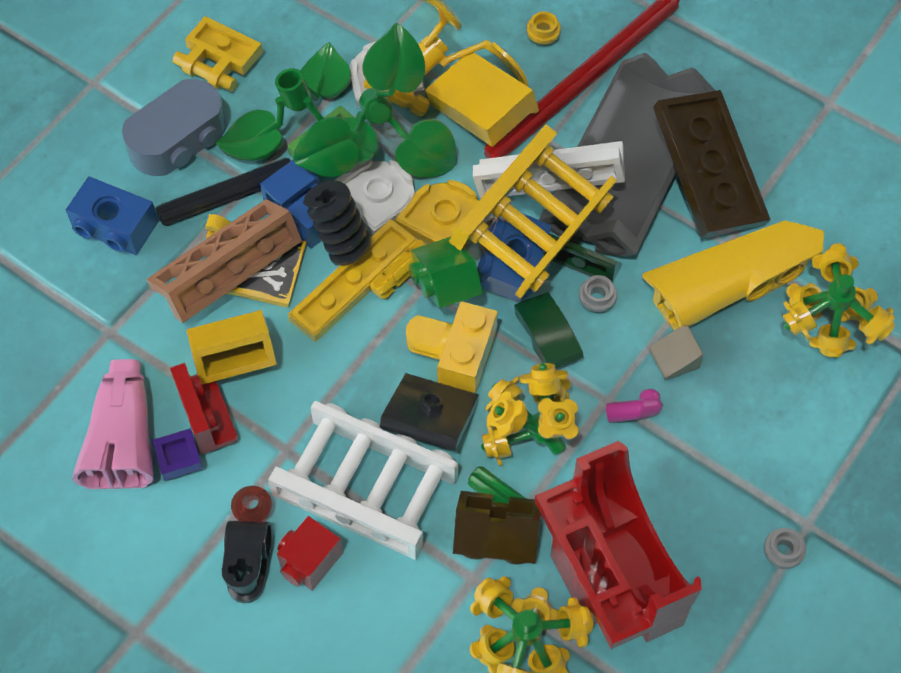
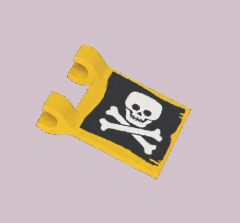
(273, 282)

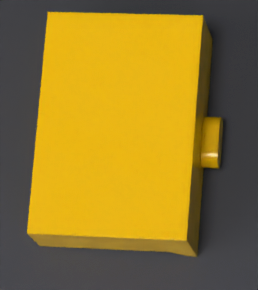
(482, 98)

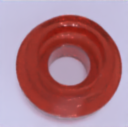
(258, 513)

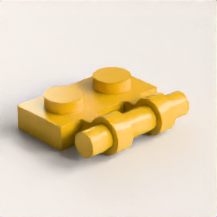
(222, 45)

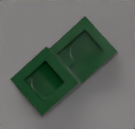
(548, 330)

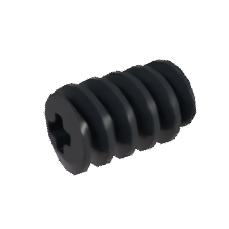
(338, 222)

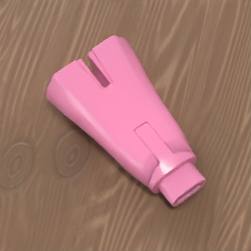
(117, 439)

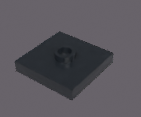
(429, 411)

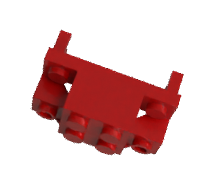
(613, 552)

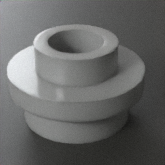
(600, 285)
(786, 537)

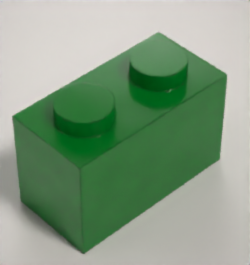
(445, 273)

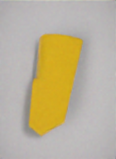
(732, 270)

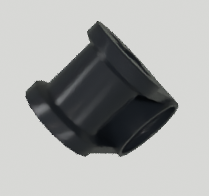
(246, 553)

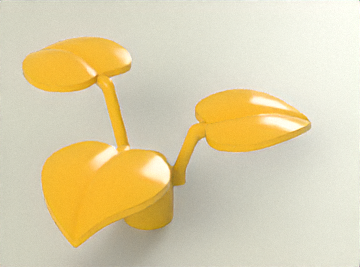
(434, 49)

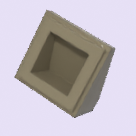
(677, 353)

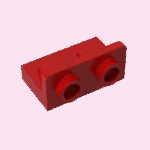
(204, 410)

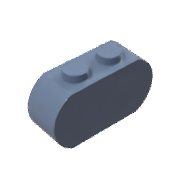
(174, 127)

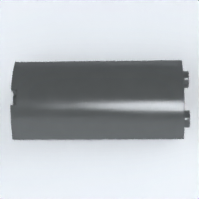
(629, 117)

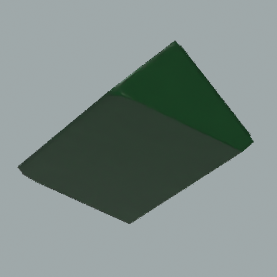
(586, 261)

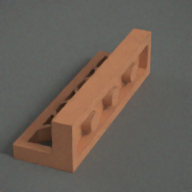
(228, 260)

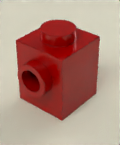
(308, 553)

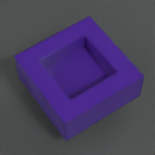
(177, 454)

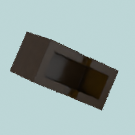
(496, 528)

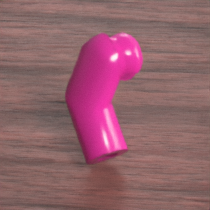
(646, 406)

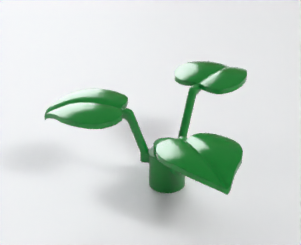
(388, 65)
(324, 75)

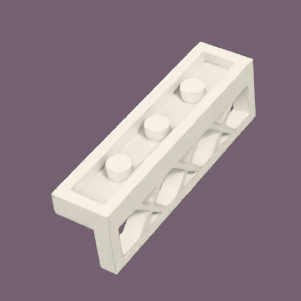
(592, 162)

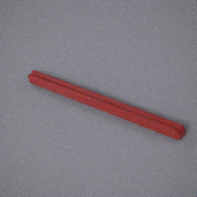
(584, 75)

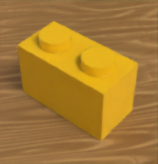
(231, 347)

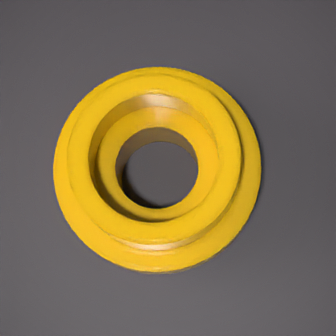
(543, 28)

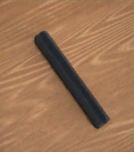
(217, 193)

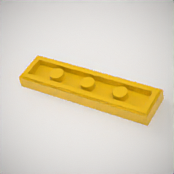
(349, 283)

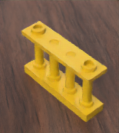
(518, 177)

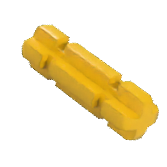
(417, 104)
(395, 273)

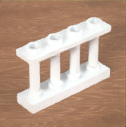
(364, 517)

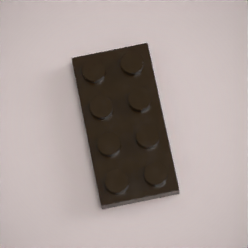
(711, 163)

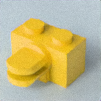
(458, 346)

